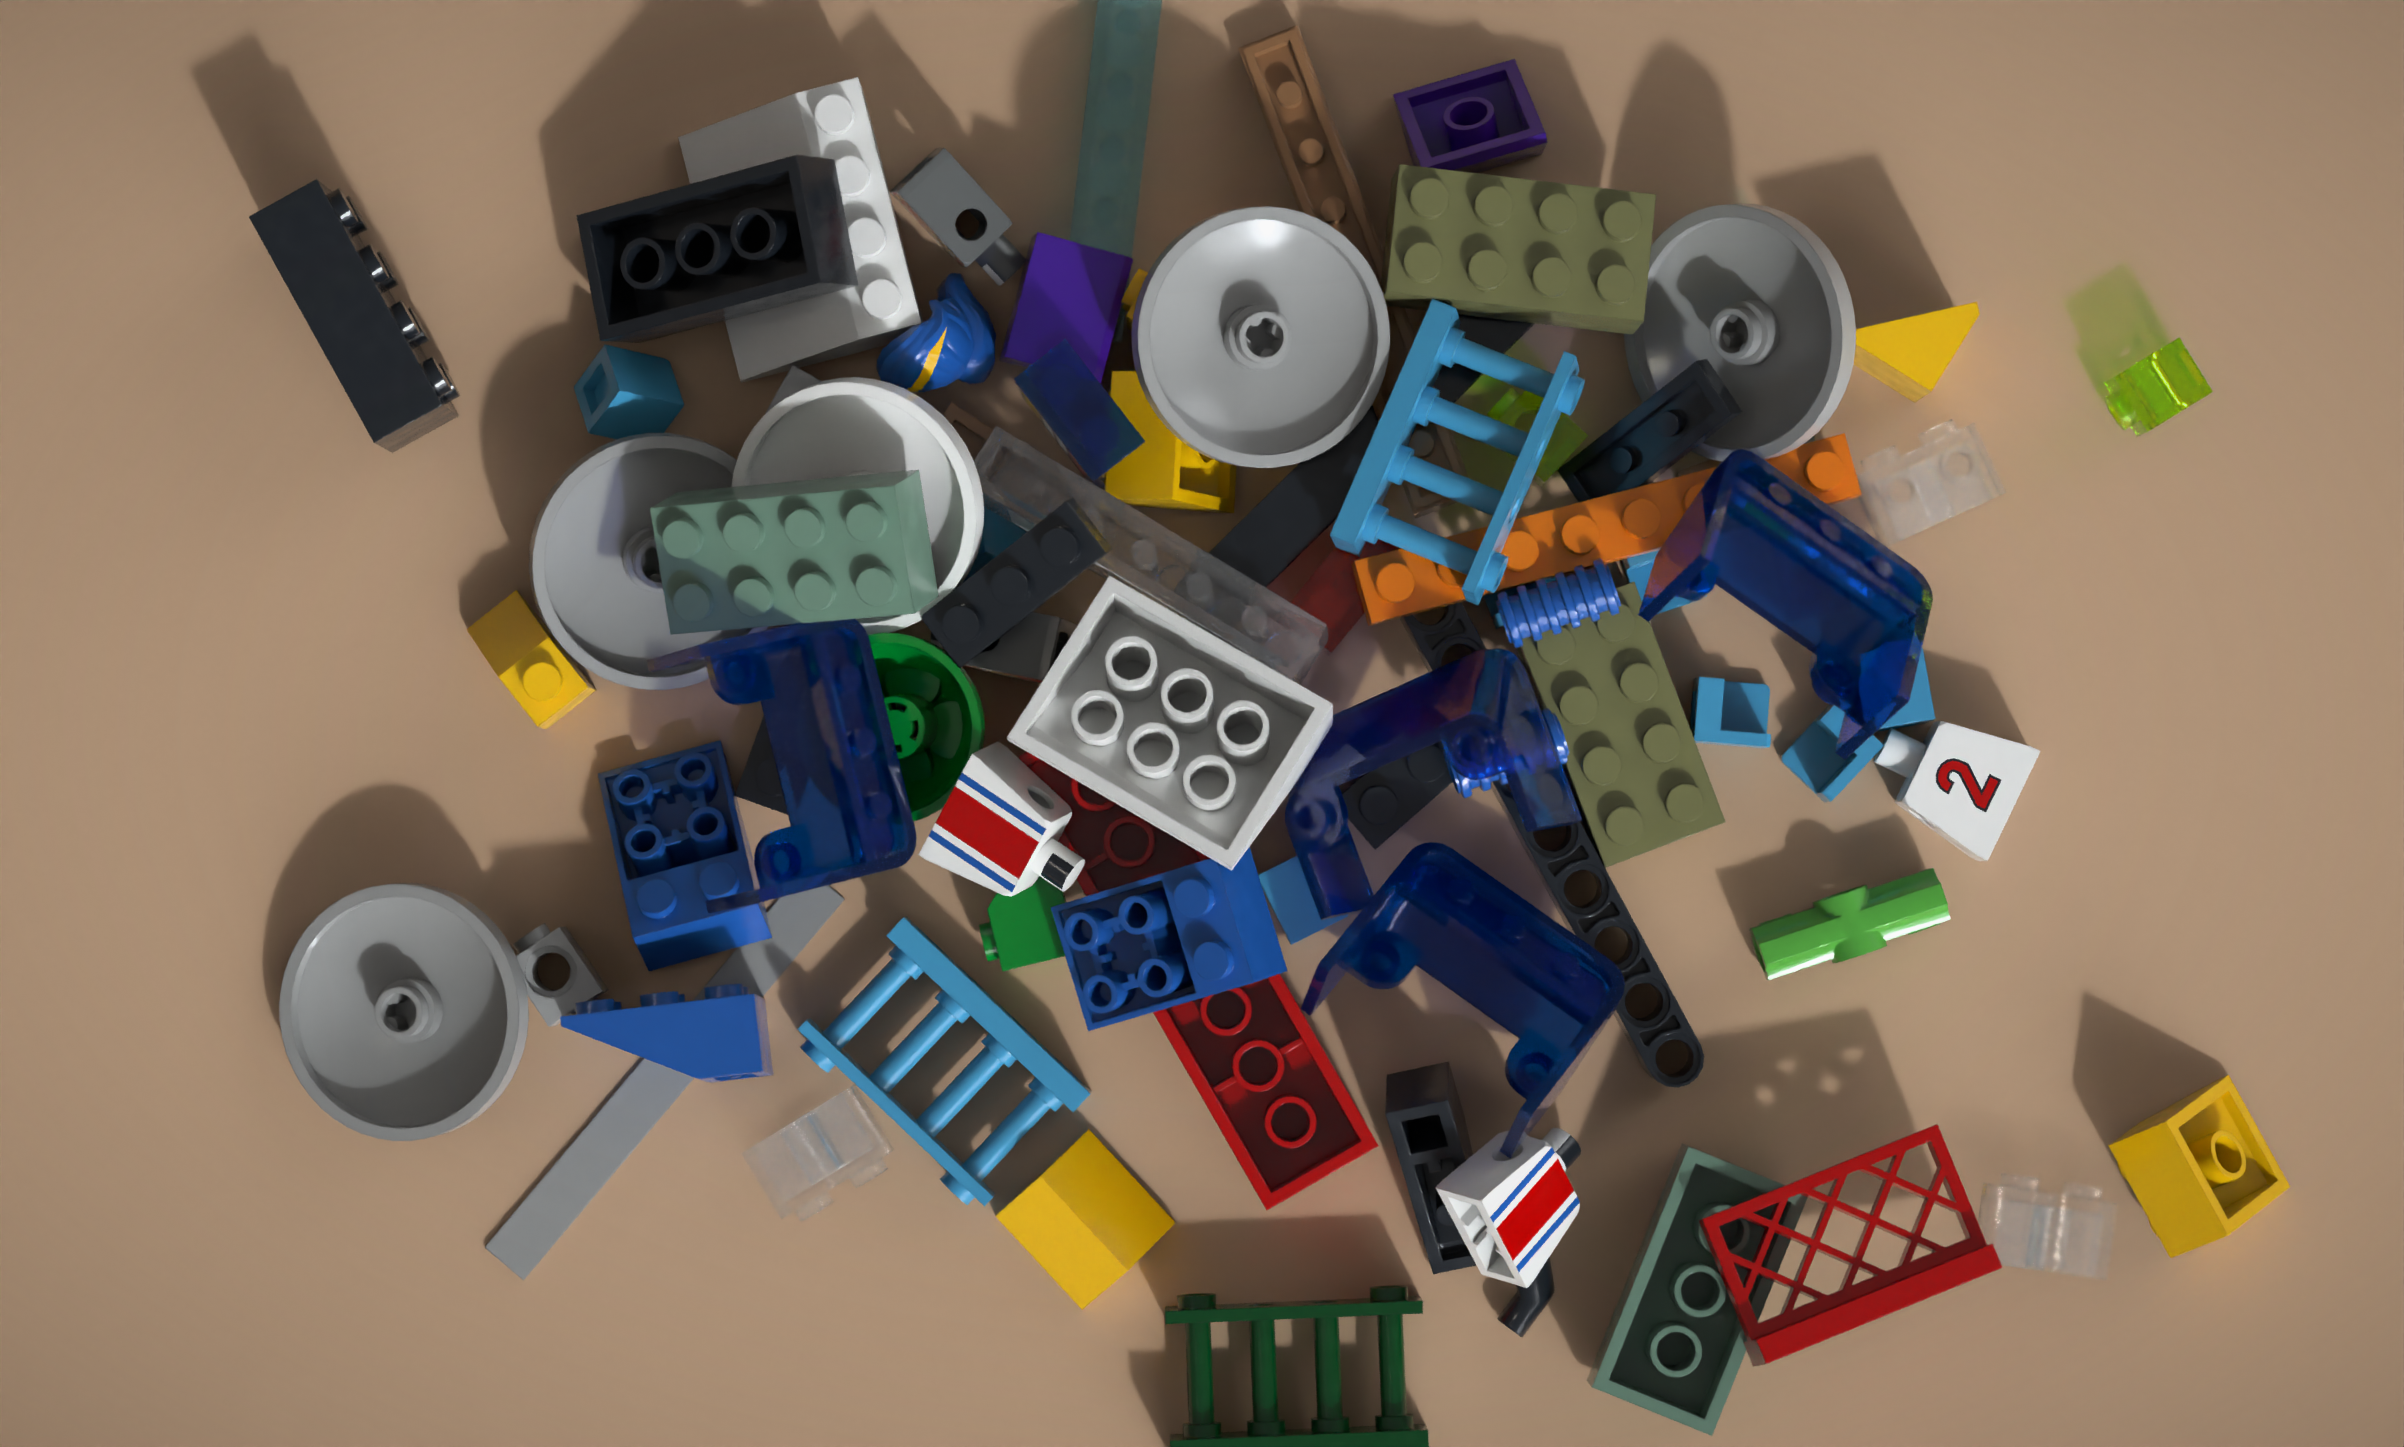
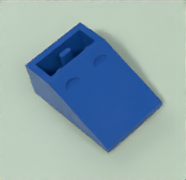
(675, 848)
(1168, 940)
(704, 1038)

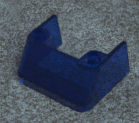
(1809, 577)
(1487, 726)
(828, 750)
(1494, 955)

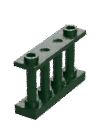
(1330, 1428)

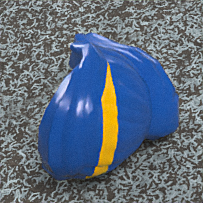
(946, 347)

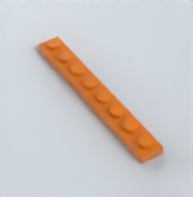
(1582, 532)

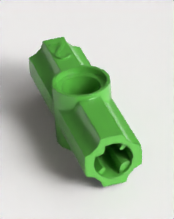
(1850, 924)

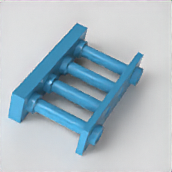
(1416, 401)
(1003, 1045)

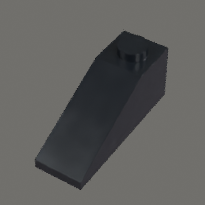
(1430, 1145)

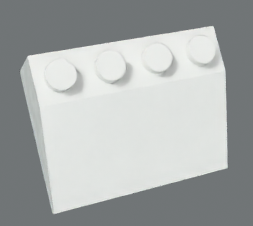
(836, 126)
(1173, 723)

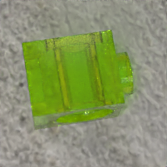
(2155, 388)
(1564, 439)

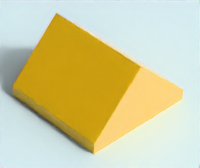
(1915, 349)
(1085, 1219)

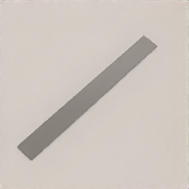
(647, 1095)

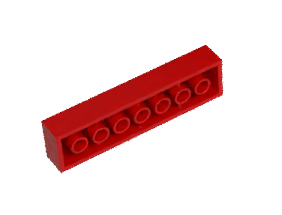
(1240, 1046)

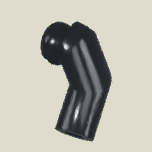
(1529, 1302)

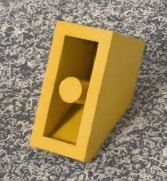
(530, 661)

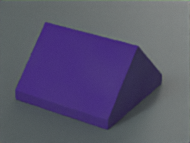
(1471, 120)
(1067, 295)

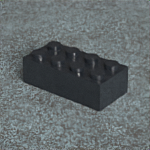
(717, 249)
(354, 315)

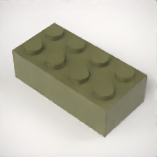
(1518, 249)
(1624, 732)

